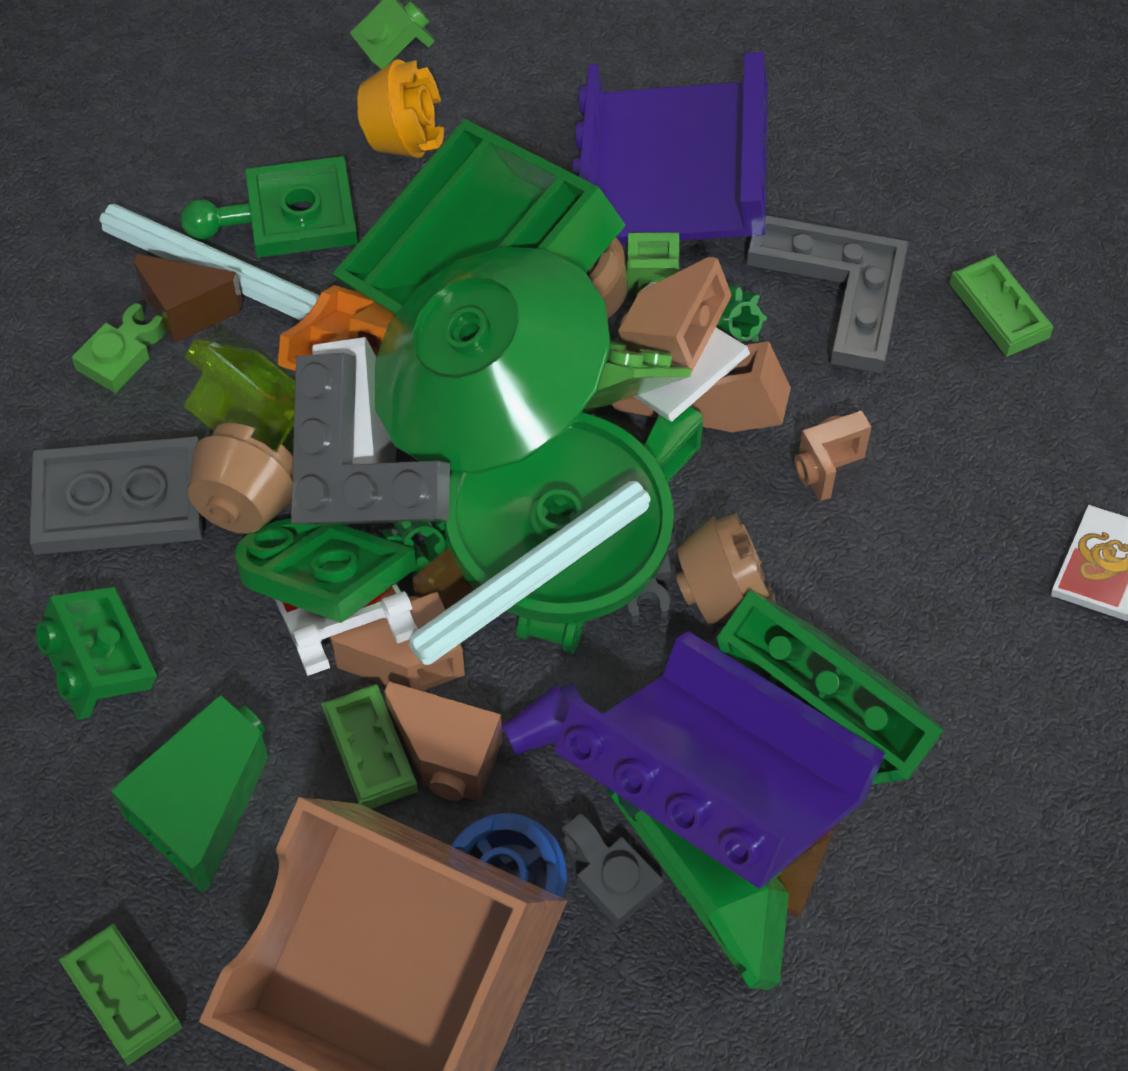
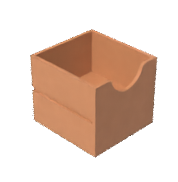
(382, 950)

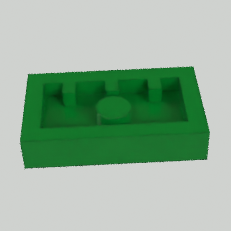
(93, 649)

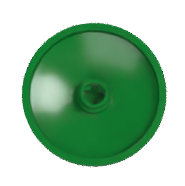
(520, 505)

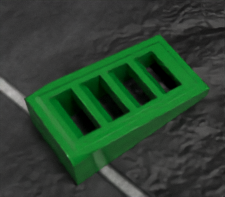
(675, 441)

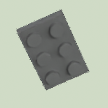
(112, 496)

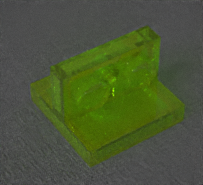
(241, 389)

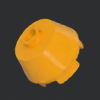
(399, 110)

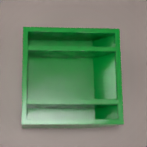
(472, 200)

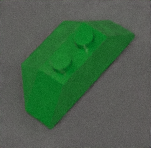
(831, 682)
(738, 915)

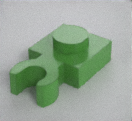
(119, 353)

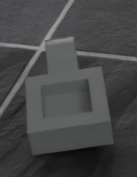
(613, 876)

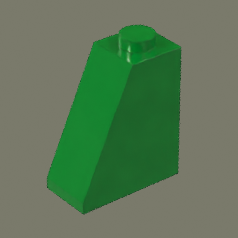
(196, 789)

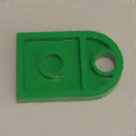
(321, 566)

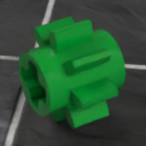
(742, 316)
(426, 552)

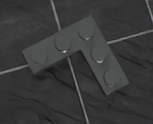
(863, 261)
(326, 482)

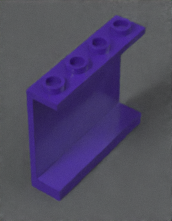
(679, 154)
(724, 760)

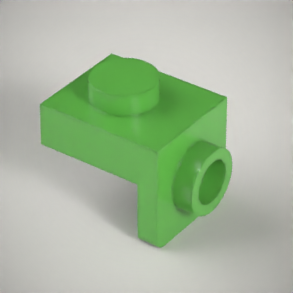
(390, 30)
(651, 259)

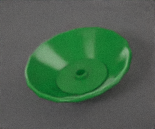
(511, 385)

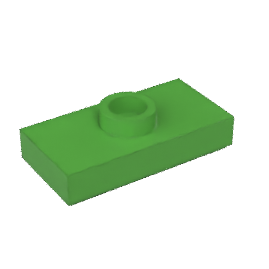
(1001, 305)
(369, 747)
(120, 994)

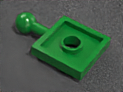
(276, 226)

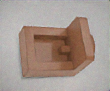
(829, 446)

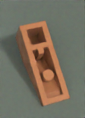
(742, 400)

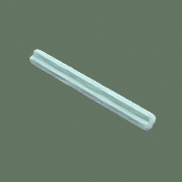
(178, 247)
(528, 573)

